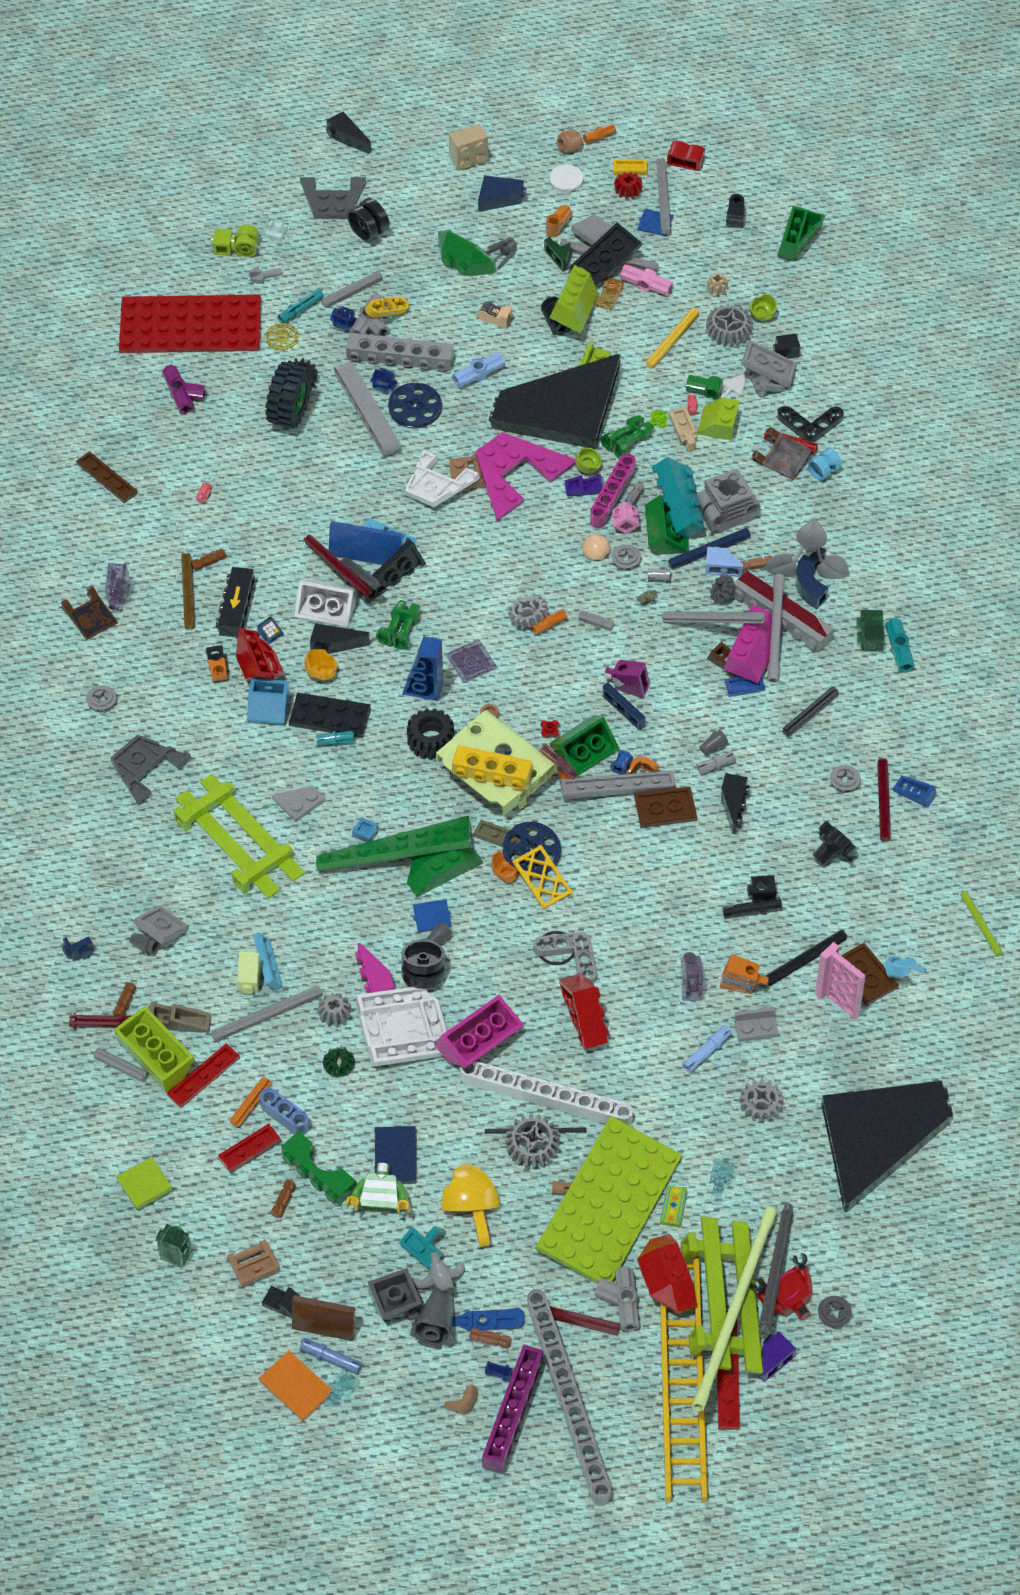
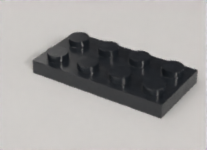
(608, 253)
(329, 714)

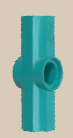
(899, 645)

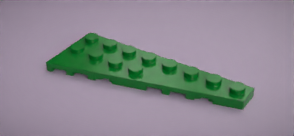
(426, 840)

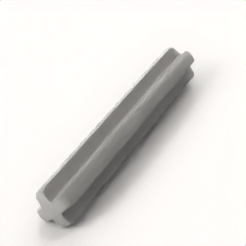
(351, 289)

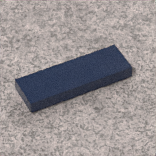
(623, 706)

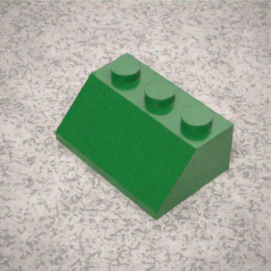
(660, 529)
(586, 744)

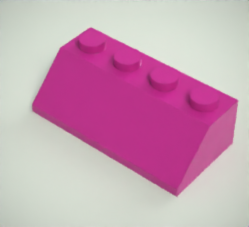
(751, 648)
(479, 1033)

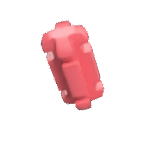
(692, 404)
(203, 492)

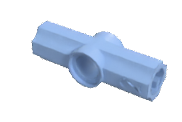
(478, 369)

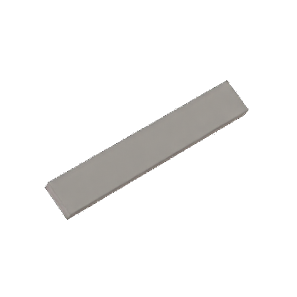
(617, 784)

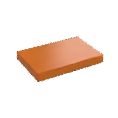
(295, 1385)

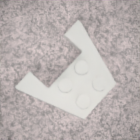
(433, 487)

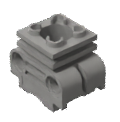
(727, 501)

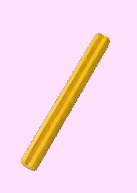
(672, 338)

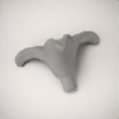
(439, 1274)

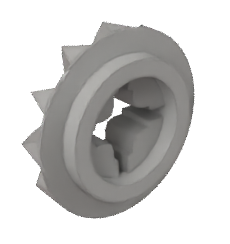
(620, 552)
(97, 693)
(839, 772)

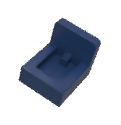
(78, 950)

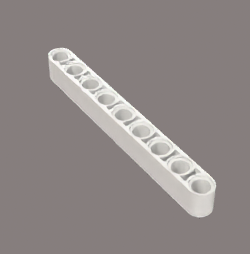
(538, 1087)

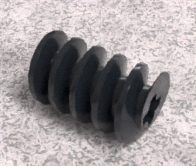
(546, 308)

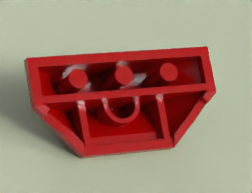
(256, 656)
(667, 1274)

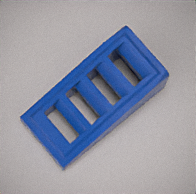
(927, 793)

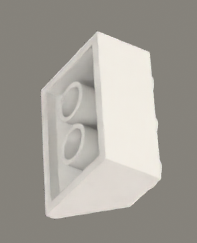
(325, 602)

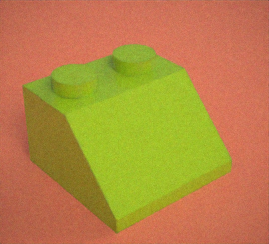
(719, 419)

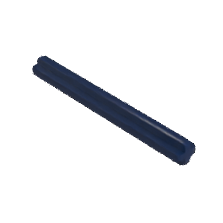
(701, 551)

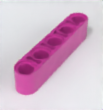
(612, 490)

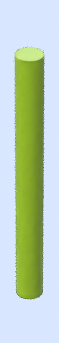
(981, 923)

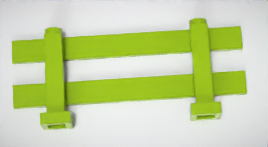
(252, 871)
(713, 1253)

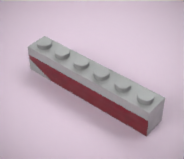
(794, 618)

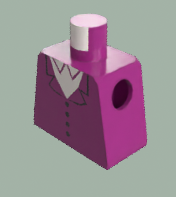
(629, 677)

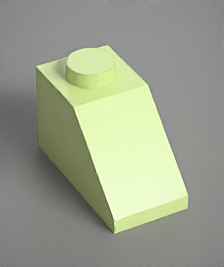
(249, 972)

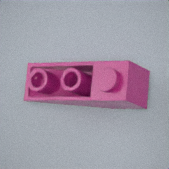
(376, 974)

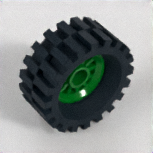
(288, 395)

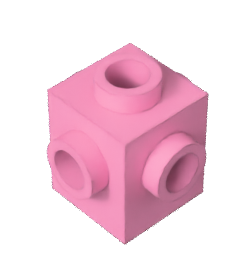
(625, 517)

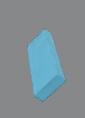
(267, 961)

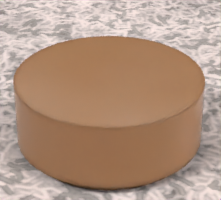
(491, 708)

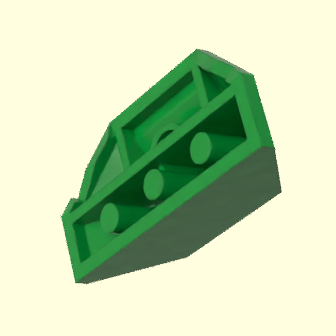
(464, 255)
(435, 869)

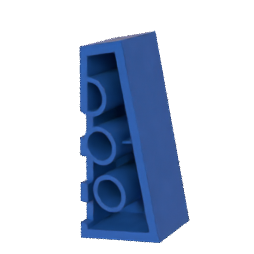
(426, 673)

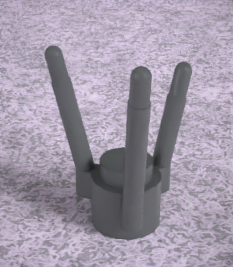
(506, 247)

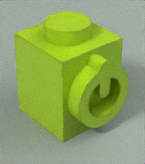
(223, 242)

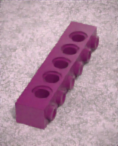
(512, 1409)

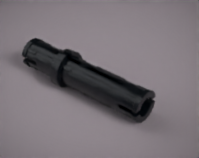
(752, 907)

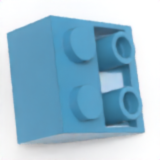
(268, 701)

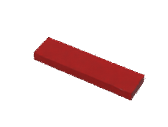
(203, 1075)

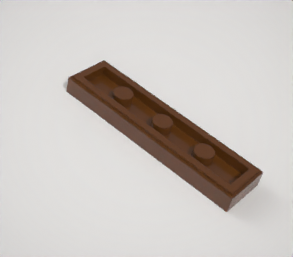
(106, 477)

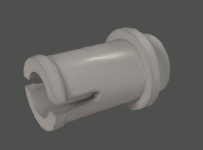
(659, 574)

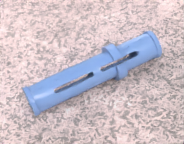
(713, 1042)

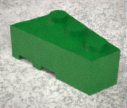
(799, 231)

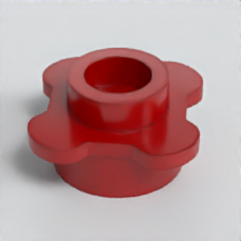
(549, 732)

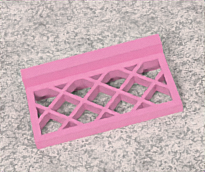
(829, 967)

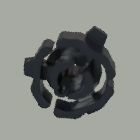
(833, 843)

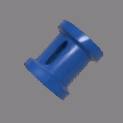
(621, 763)

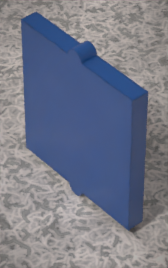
(651, 222)
(431, 913)

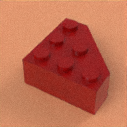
(586, 1012)

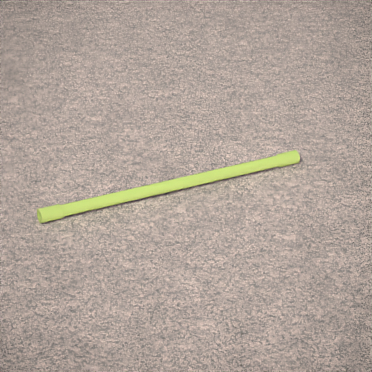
(704, 1391)

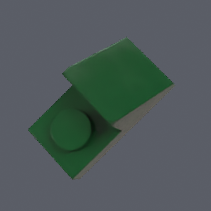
(558, 254)

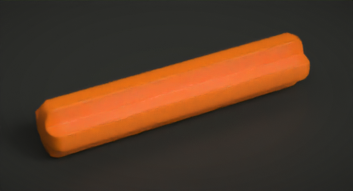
(249, 1103)

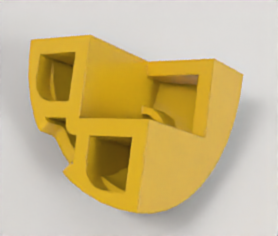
(469, 1190)

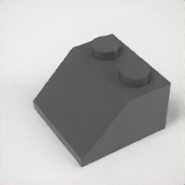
(393, 1294)

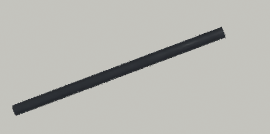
(561, 1130)

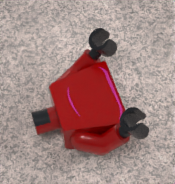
(793, 1290)

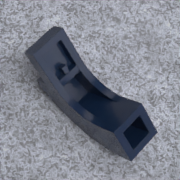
(808, 587)

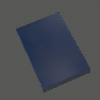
(398, 1149)

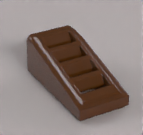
(719, 660)

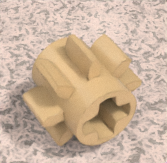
(717, 283)

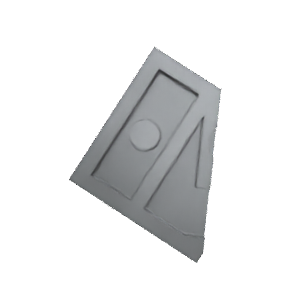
(299, 802)

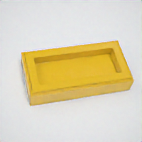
(634, 165)

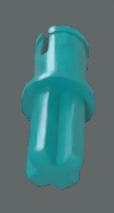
(335, 738)

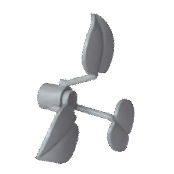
(812, 538)

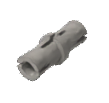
(716, 763)

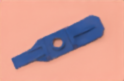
(496, 1319)

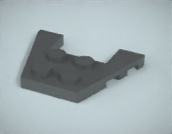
(331, 203)
(139, 758)

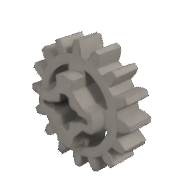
(528, 610)
(761, 1100)

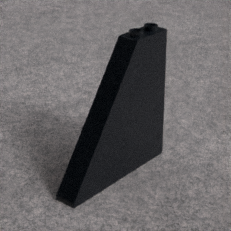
(560, 406)
(880, 1131)

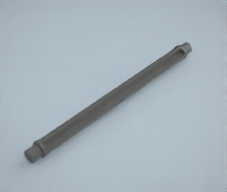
(776, 1270)

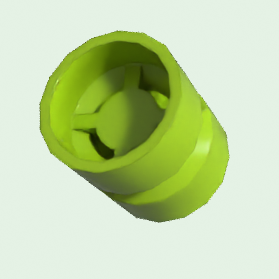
(246, 241)

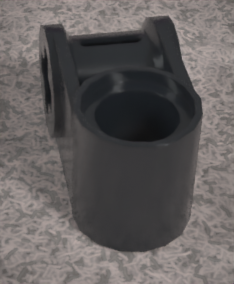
(735, 210)

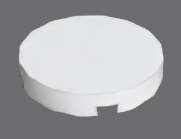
(566, 178)

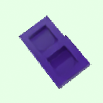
(581, 487)

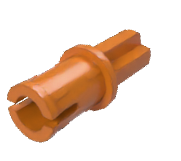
(599, 133)
(549, 621)

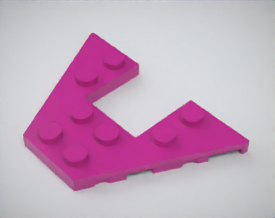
(506, 453)

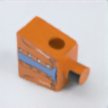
(742, 975)

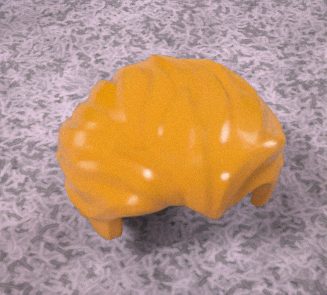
(320, 664)

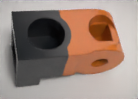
(216, 663)

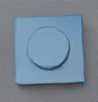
(365, 829)

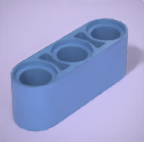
(281, 1104)

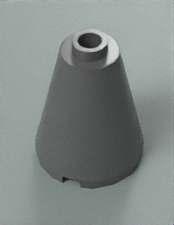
(435, 1321)

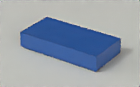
(741, 686)

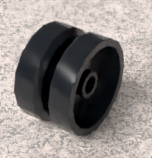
(368, 219)
(423, 963)

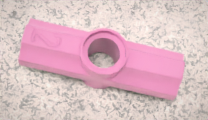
(646, 280)

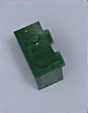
(871, 630)
(173, 1245)

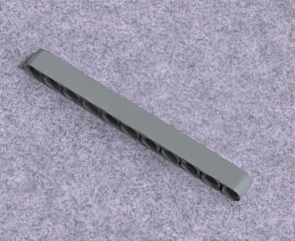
(571, 1405)

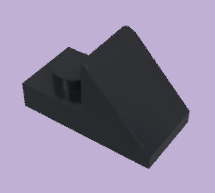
(279, 1300)

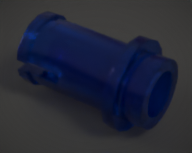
(500, 1371)

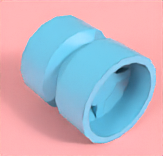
(824, 464)

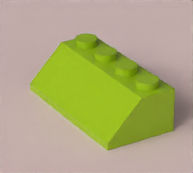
(575, 300)
(154, 1048)

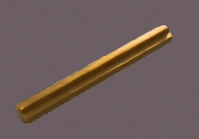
(187, 584)

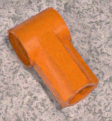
(557, 220)

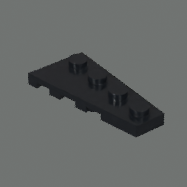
(398, 565)

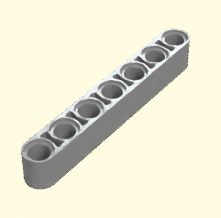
(367, 408)

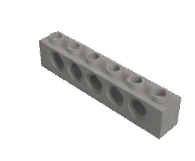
(400, 351)

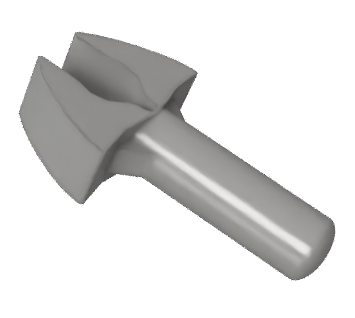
(261, 275)

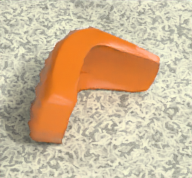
(643, 763)
(502, 868)

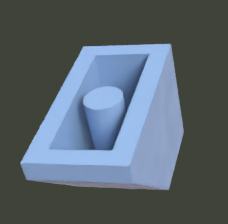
(722, 562)

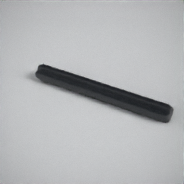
(805, 957)

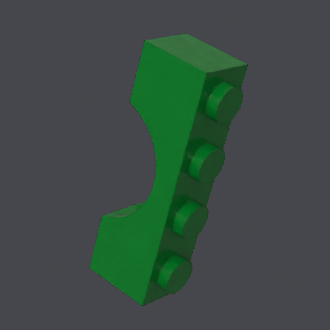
(336, 1184)

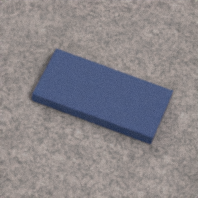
(363, 542)

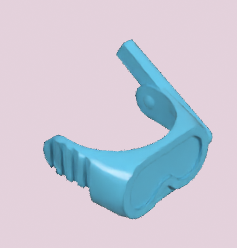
(899, 968)

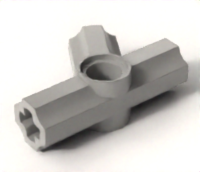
(365, 322)
(616, 1292)

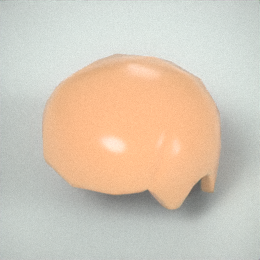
(596, 547)

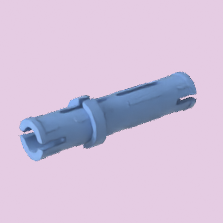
(322, 1352)

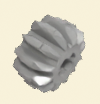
(334, 1009)

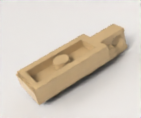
(684, 427)

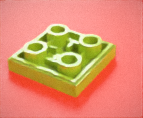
(144, 1183)

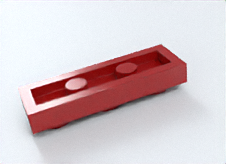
(249, 1148)

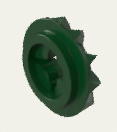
(346, 1066)

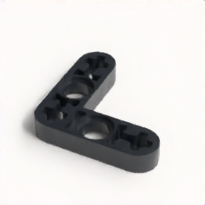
(807, 426)

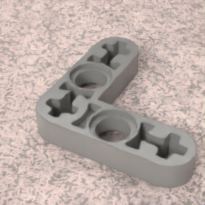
(573, 946)

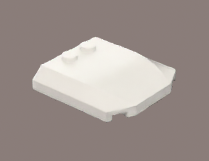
(400, 1025)

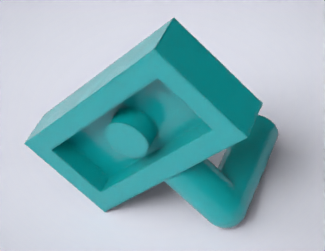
(421, 1246)

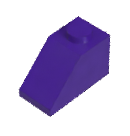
(776, 1354)

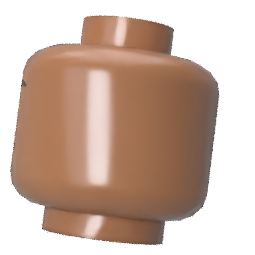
(569, 141)

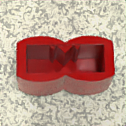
(685, 155)

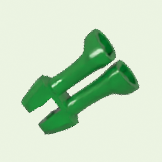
(637, 431)
(399, 614)

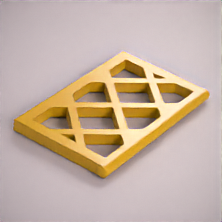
(548, 863)

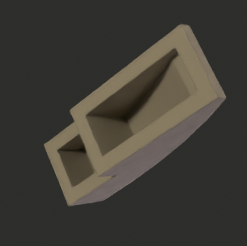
(181, 1017)

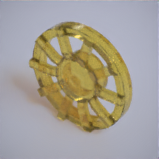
(282, 336)

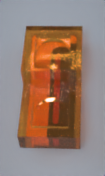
(610, 293)

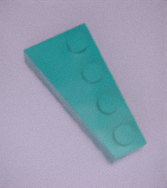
(680, 496)

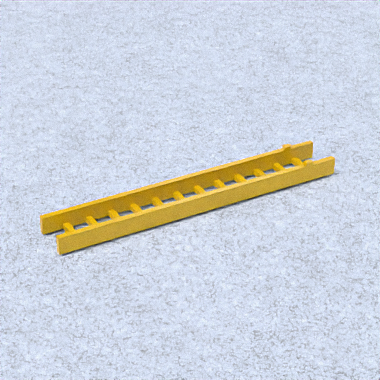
(682, 1401)

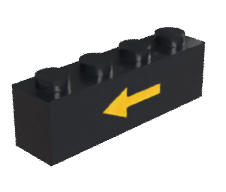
(236, 601)

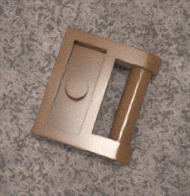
(457, 465)
(255, 1268)

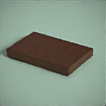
(665, 807)
(876, 982)
(323, 1318)

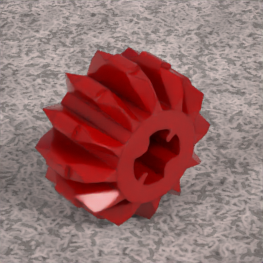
(628, 185)

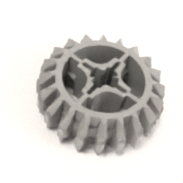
(729, 325)
(524, 1138)

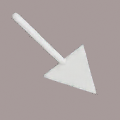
(735, 384)

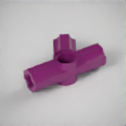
(181, 391)

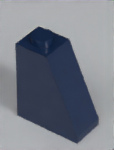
(500, 193)

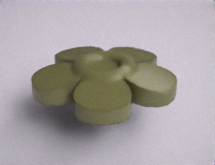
(647, 596)

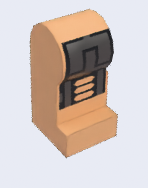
(495, 314)

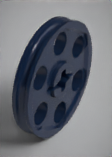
(409, 410)
(521, 848)

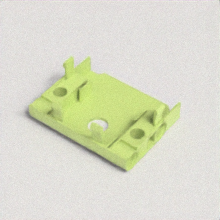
(487, 734)

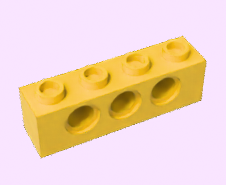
(485, 760)

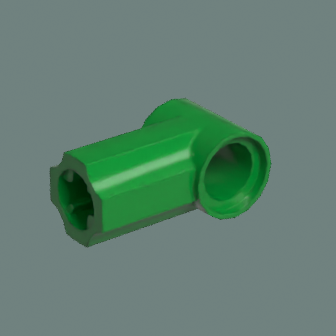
(709, 387)

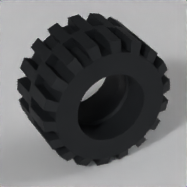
(429, 721)

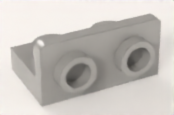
(763, 384)
(755, 1024)

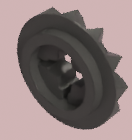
(725, 584)
(837, 1303)

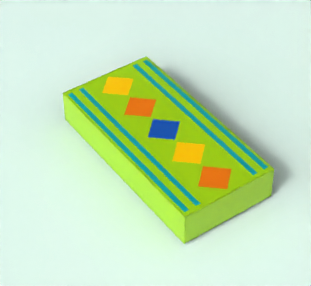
(673, 1206)

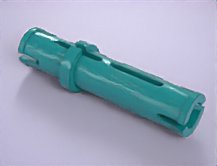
(295, 309)

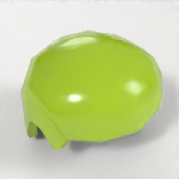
(763, 307)
(588, 460)

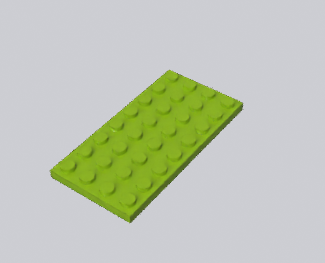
(608, 1201)

